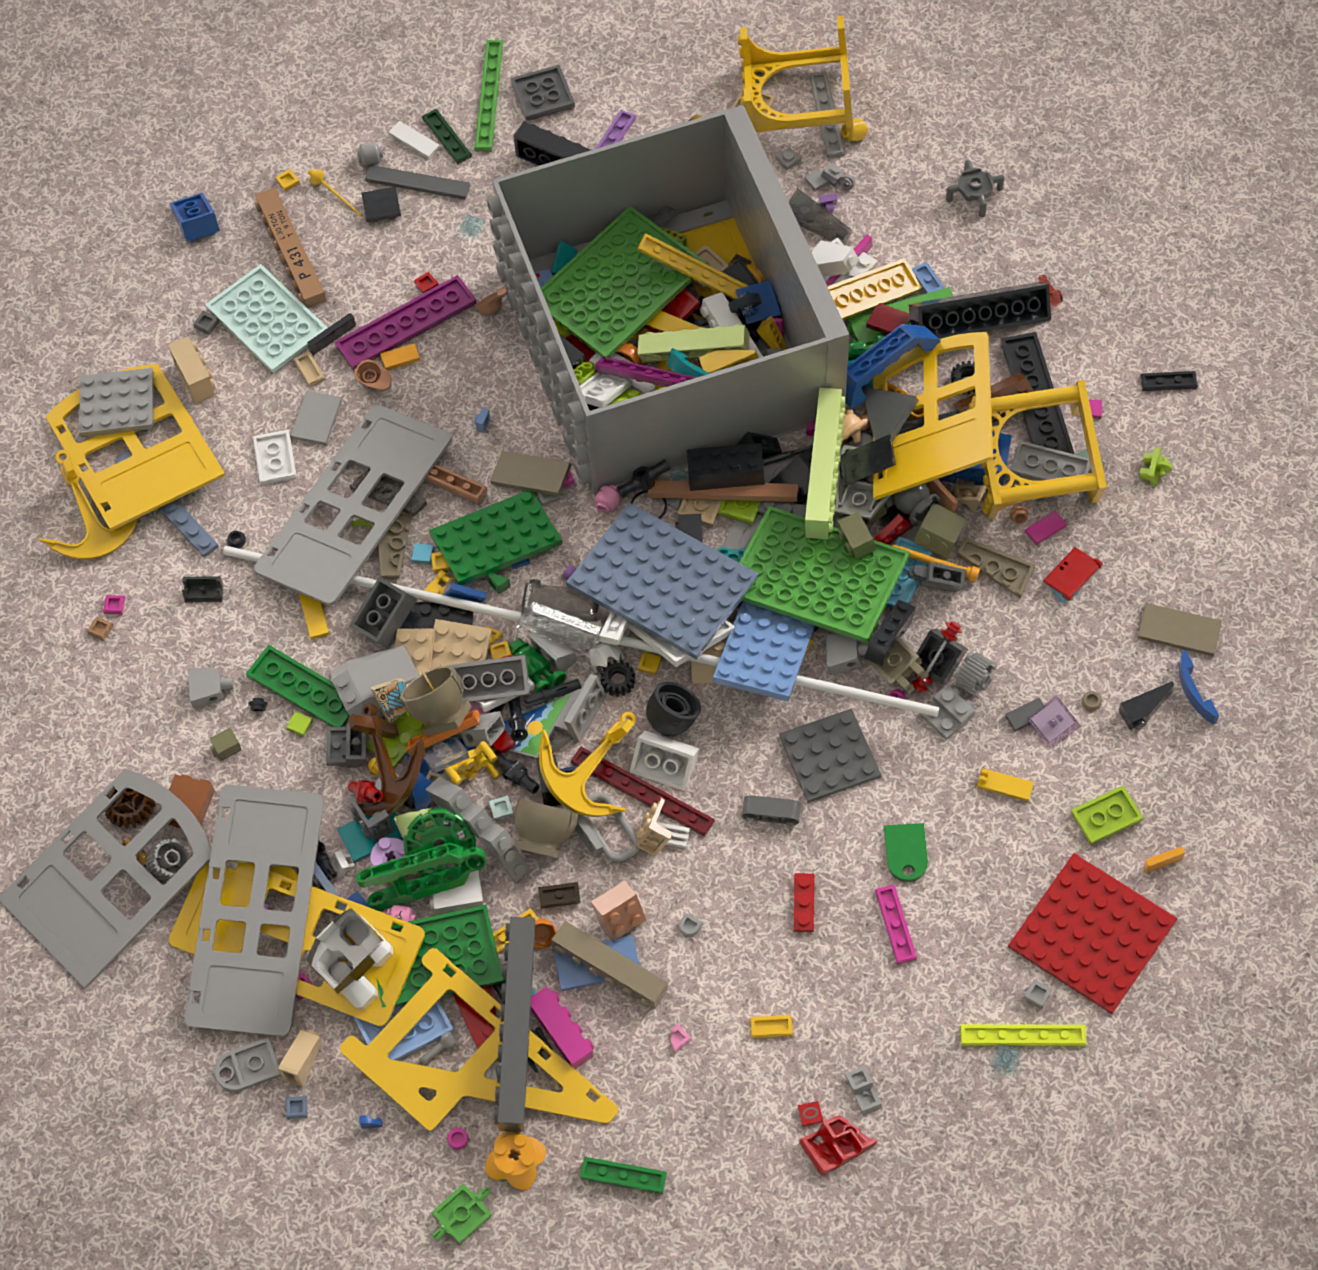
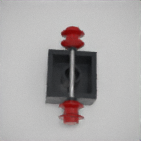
(940, 655)

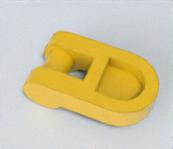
(435, 587)

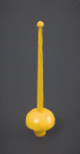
(317, 178)

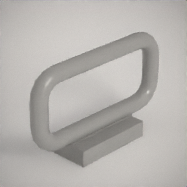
(594, 840)

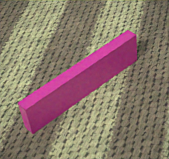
(895, 924)

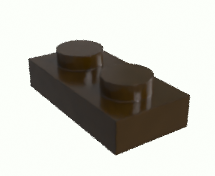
(559, 895)

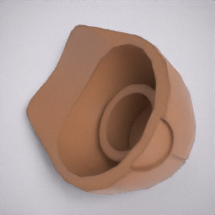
(491, 303)
(380, 377)

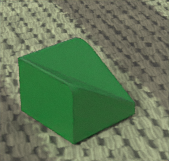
(498, 582)

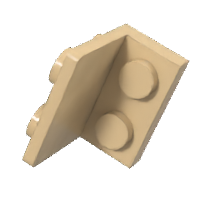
(651, 836)

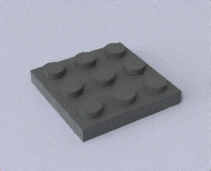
(542, 92)

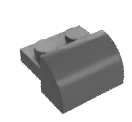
(345, 747)

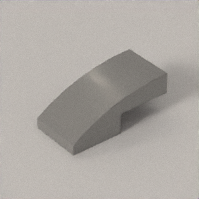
(863, 1090)

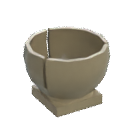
(438, 708)
(543, 827)

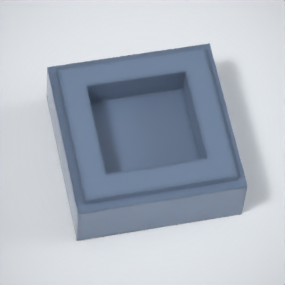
(296, 1107)

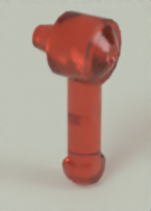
(1055, 295)

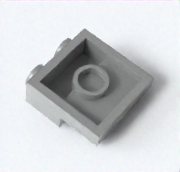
(953, 711)

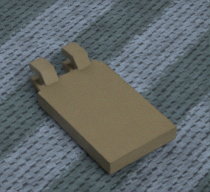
(900, 666)

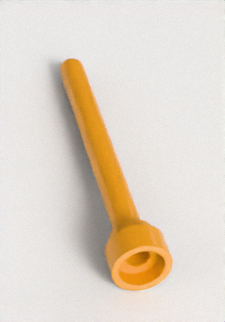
(970, 573)

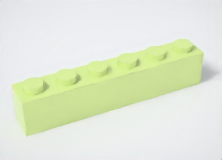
(692, 343)

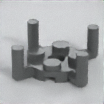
(975, 192)

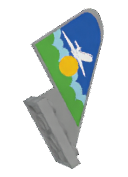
(569, 713)

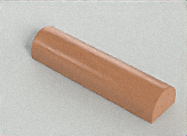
(457, 484)

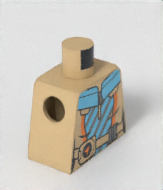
(388, 698)

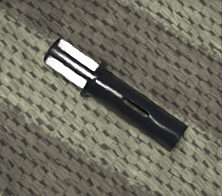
(552, 693)

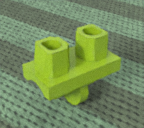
(1158, 467)

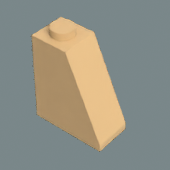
(300, 1058)

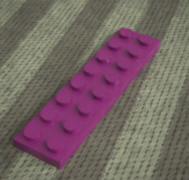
(406, 322)

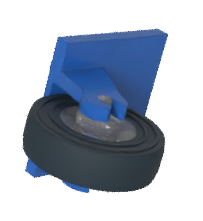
(755, 302)

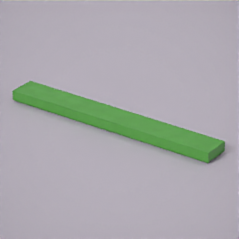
(489, 95)

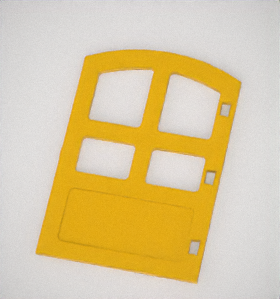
(945, 444)
(150, 475)

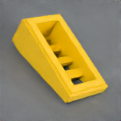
(771, 335)

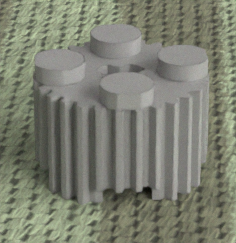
(975, 673)
(157, 859)

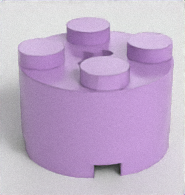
(387, 850)

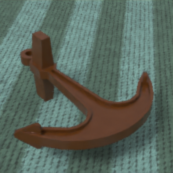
(395, 789)

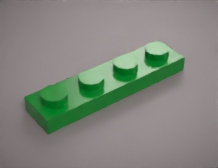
(623, 1175)

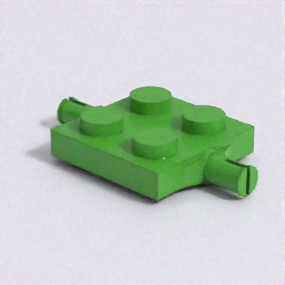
(461, 1214)

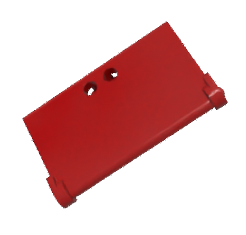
(1071, 577)

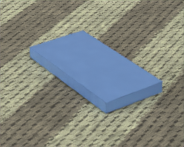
(574, 976)

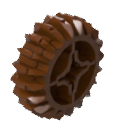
(122, 806)

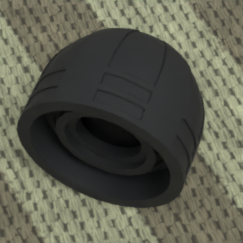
(672, 709)

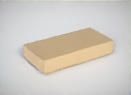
(309, 369)

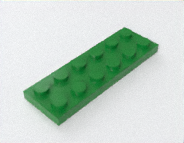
(299, 686)

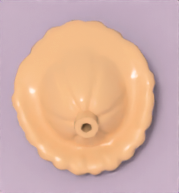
(853, 426)

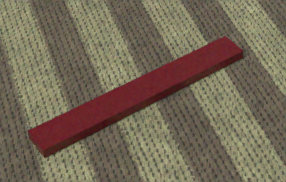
(647, 793)

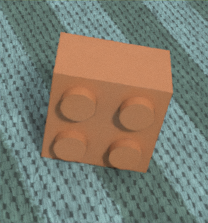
(618, 910)

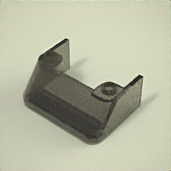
(561, 599)

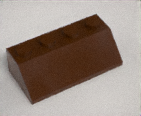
(1010, 386)

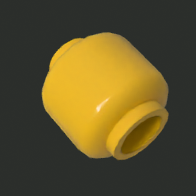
(857, 133)

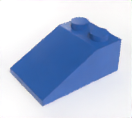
(195, 217)

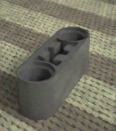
(771, 809)

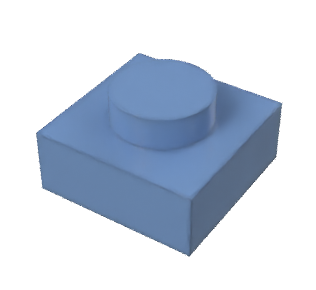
(482, 420)

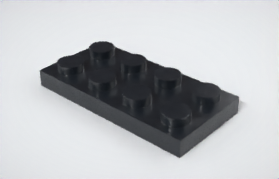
(425, 613)

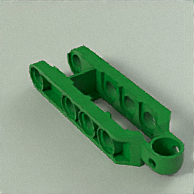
(403, 891)

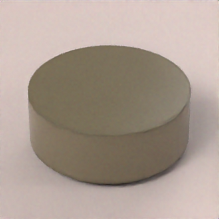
(1091, 700)

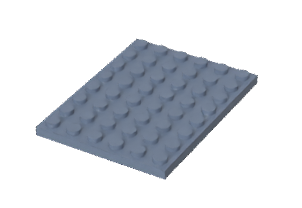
(662, 580)

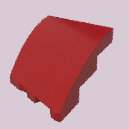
(839, 1145)

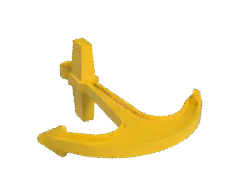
(98, 539)
(570, 787)

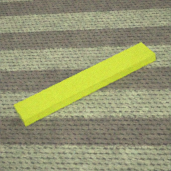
(1022, 1035)

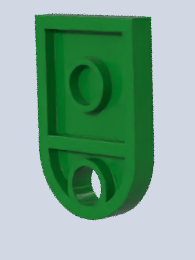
(906, 848)

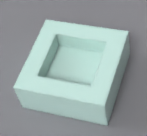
(501, 808)

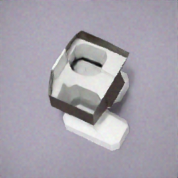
(333, 946)

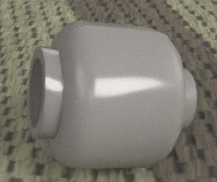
(369, 153)

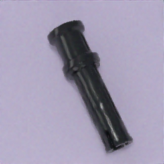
(517, 721)

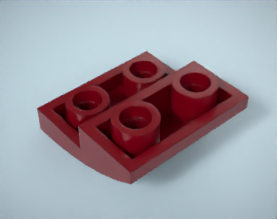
(886, 319)

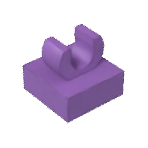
(828, 201)

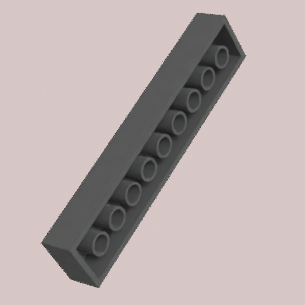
(516, 1026)

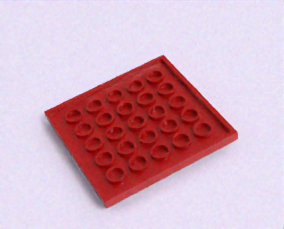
(1092, 933)

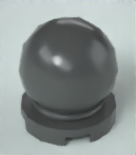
(915, 502)

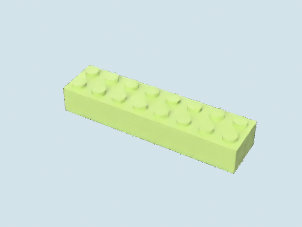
(825, 463)

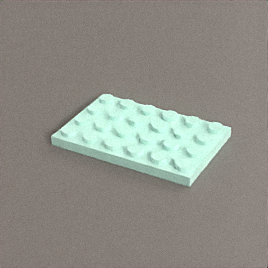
(266, 318)

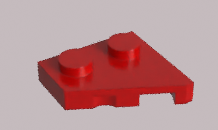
(895, 528)

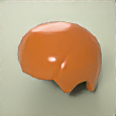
(630, 353)
(544, 933)

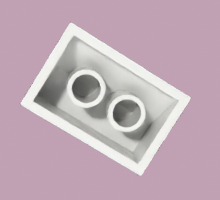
(664, 760)

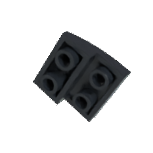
(381, 204)

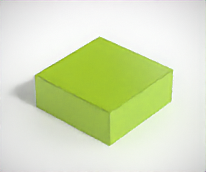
(299, 723)

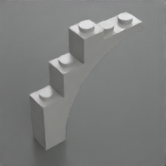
(493, 836)

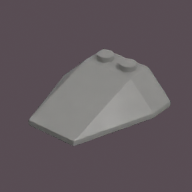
(858, 495)
(359, 674)

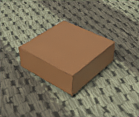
(100, 628)

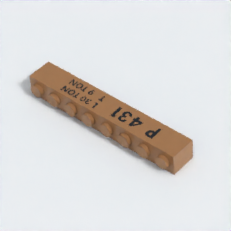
(290, 247)

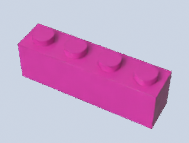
(560, 1028)

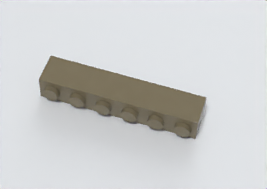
(609, 965)

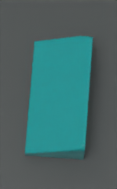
(563, 256)

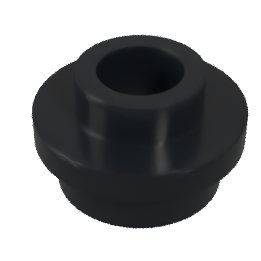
(234, 535)
(257, 704)

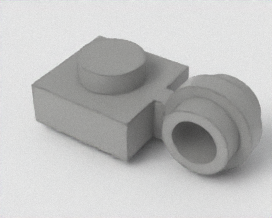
(835, 175)

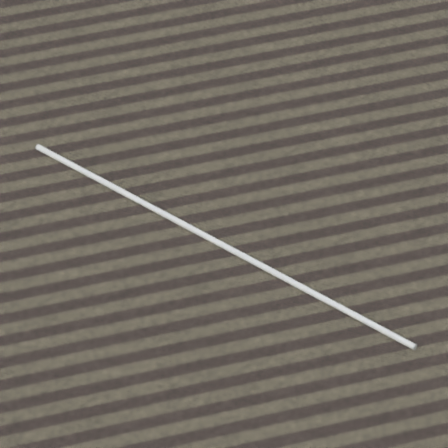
(625, 641)

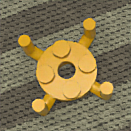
(468, 768)

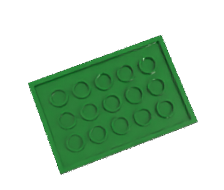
(495, 537)
(462, 938)

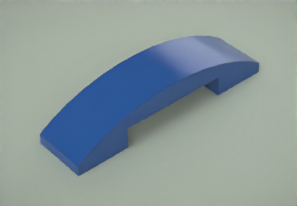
(1204, 708)

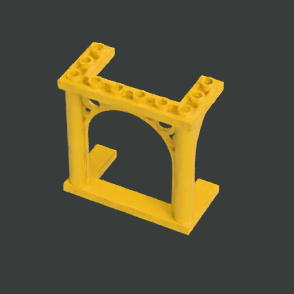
(761, 60)
(1004, 496)

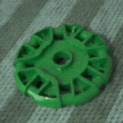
(437, 832)

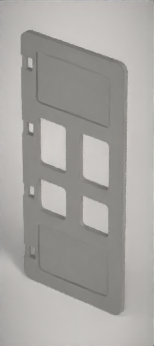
(319, 560)
(243, 988)

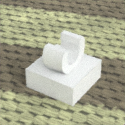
(340, 863)

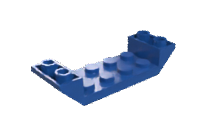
(882, 355)

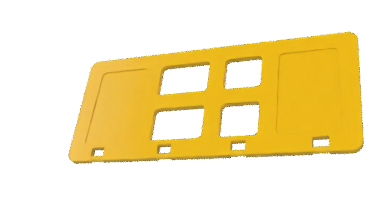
(230, 937)

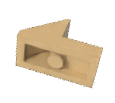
(969, 495)

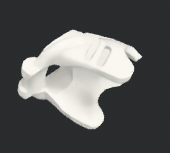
(600, 652)

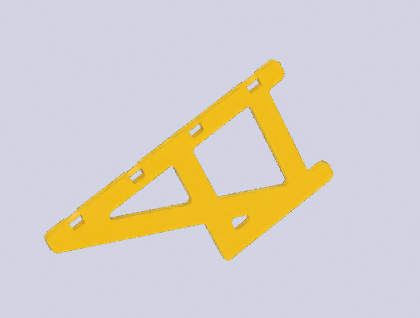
(404, 1079)

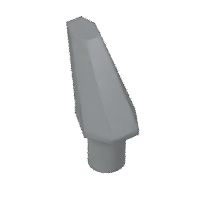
(558, 743)

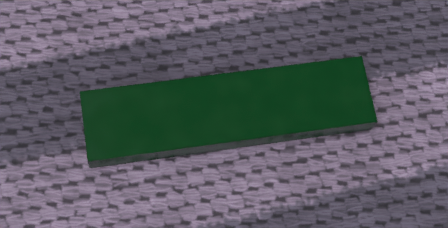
(446, 136)

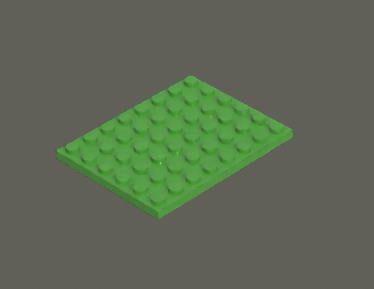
(612, 287)
(818, 577)

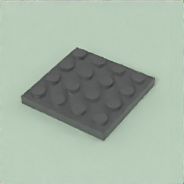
(829, 755)

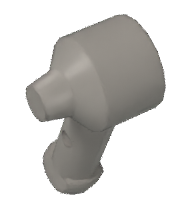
(446, 1041)

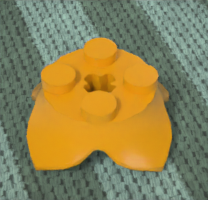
(519, 1173)

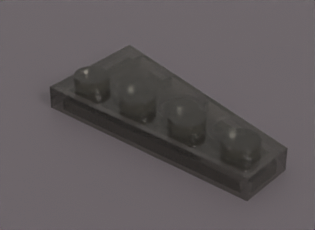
(817, 219)
(387, 490)

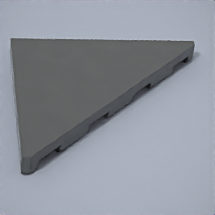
(887, 411)

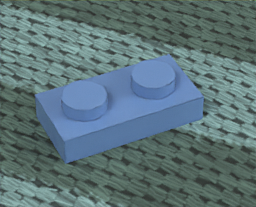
(927, 278)

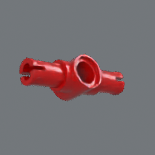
(365, 791)

